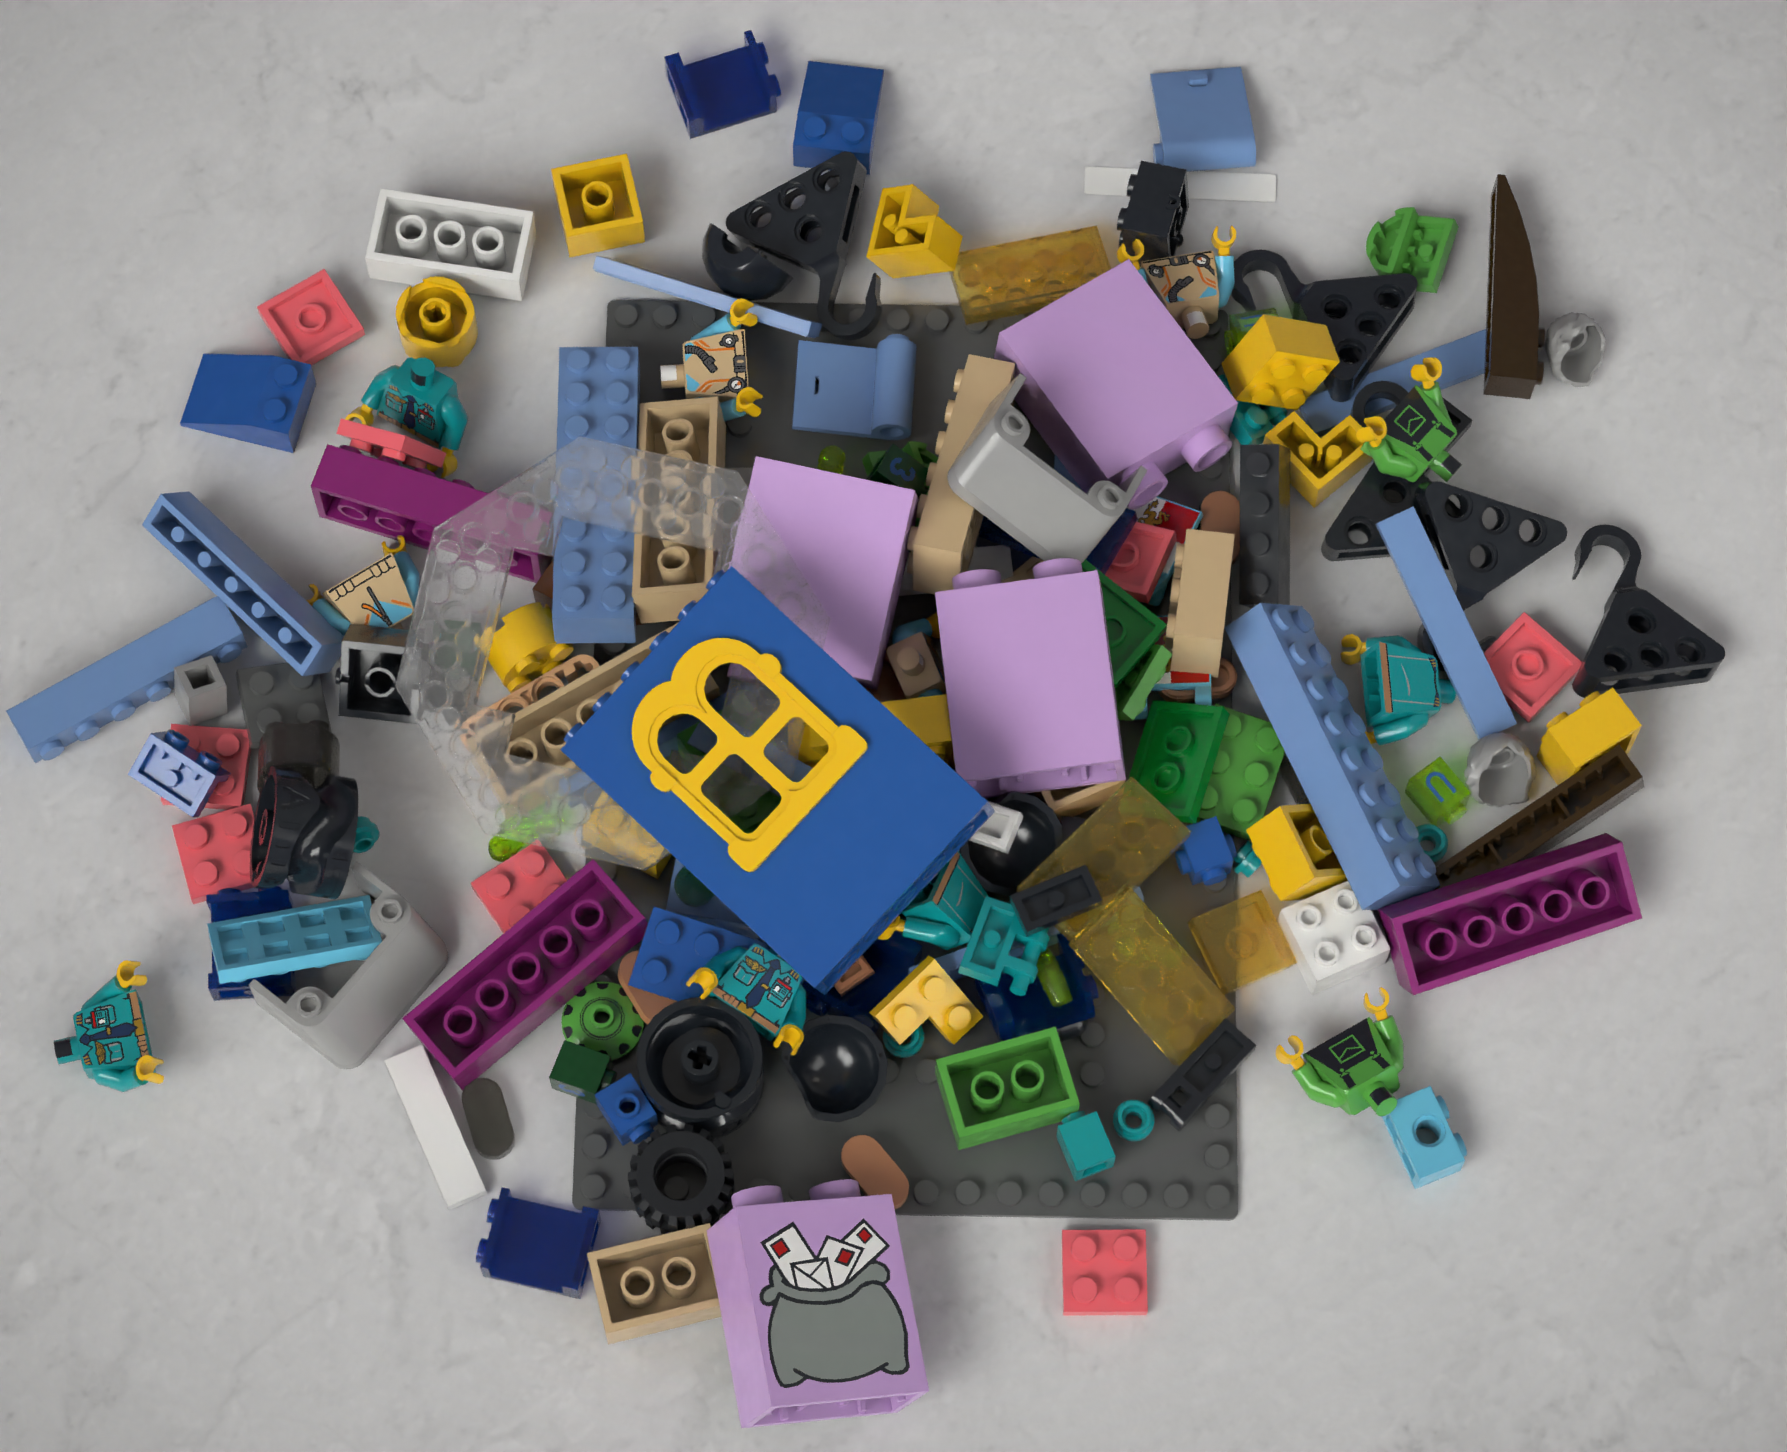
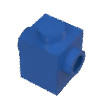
(1206, 853)
(627, 1110)

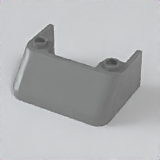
(1026, 493)
(377, 994)

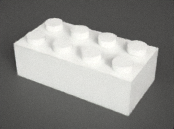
(455, 239)

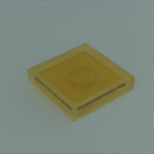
(1242, 942)

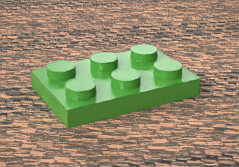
(1242, 774)

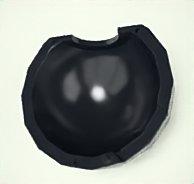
(740, 271)
(1034, 842)
(838, 1067)

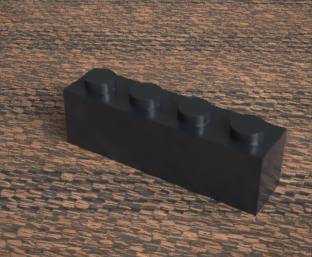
(1264, 525)

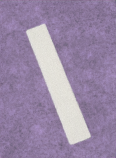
(1200, 184)

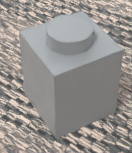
(200, 690)

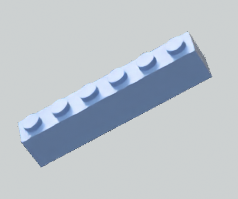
(245, 583)
(124, 680)

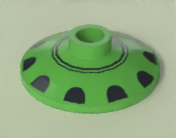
(611, 1038)

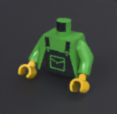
(1414, 431)
(1353, 1067)

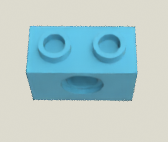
(1421, 1160)

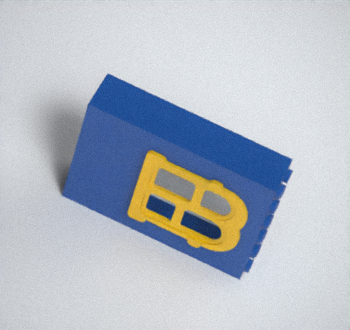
(843, 841)

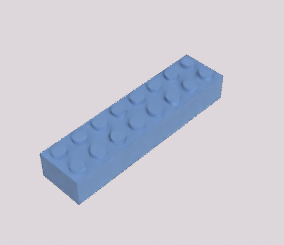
(593, 561)
(1332, 755)

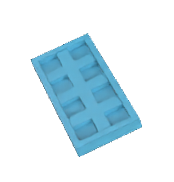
(293, 939)

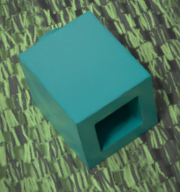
(1085, 1144)

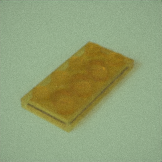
(1026, 273)
(1119, 846)
(1152, 976)

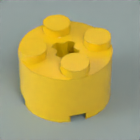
(437, 321)
(526, 646)

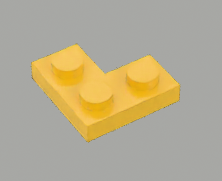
(922, 996)

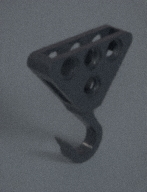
(788, 232)
(1356, 303)
(1367, 503)
(1503, 546)
(1639, 631)

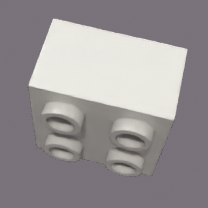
(1333, 937)

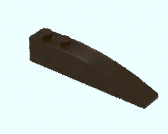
(1512, 303)
(1548, 819)

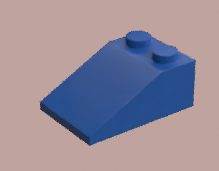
(837, 113)
(251, 399)

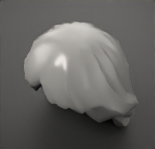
(1574, 348)
(1500, 770)

